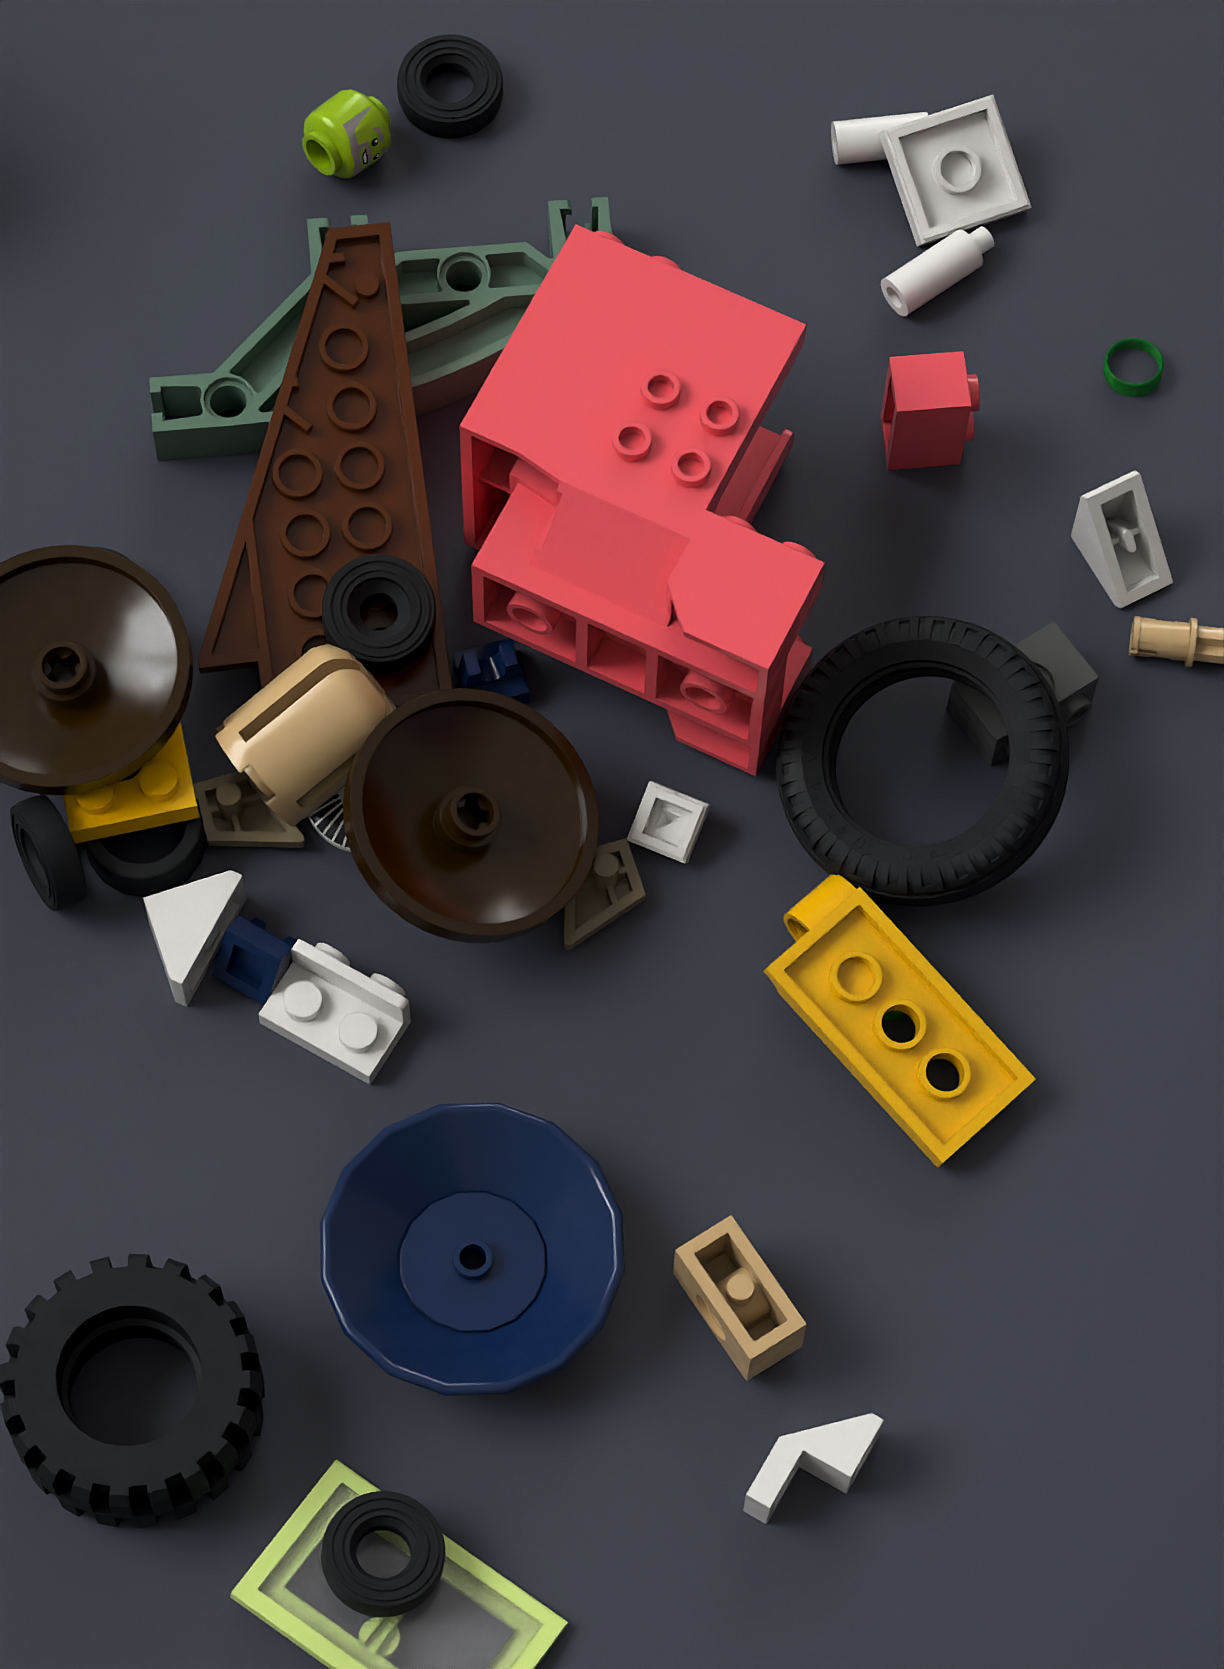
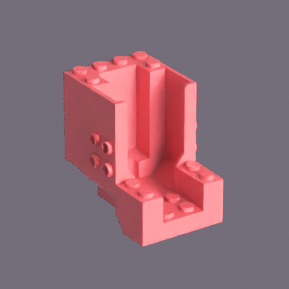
(622, 488)

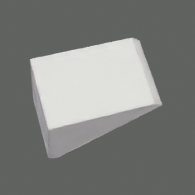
(1121, 540)
(191, 926)

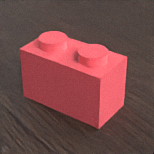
(928, 410)

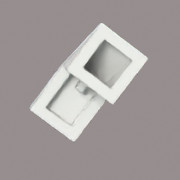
(827, 1451)

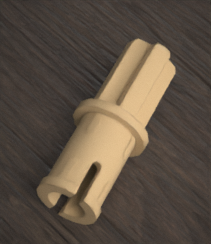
(1176, 640)

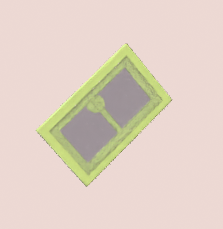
(465, 1623)

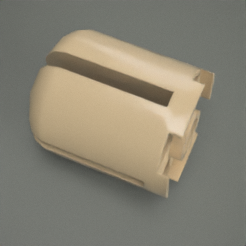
(305, 730)

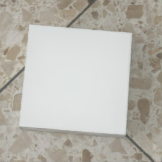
(955, 170)

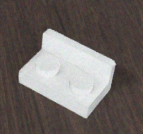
(337, 1010)

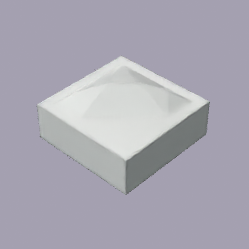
(668, 822)

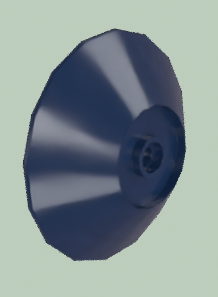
(461, 1186)

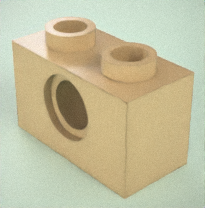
(739, 1298)

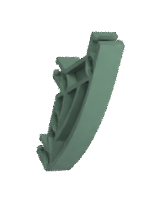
(448, 337)

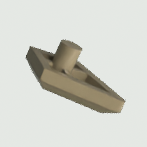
(238, 815)
(605, 895)

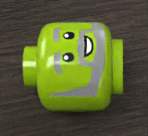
(346, 134)

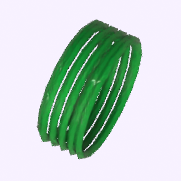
(1132, 389)

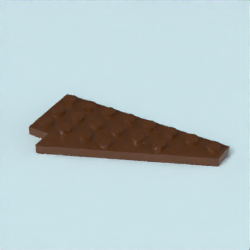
(332, 477)

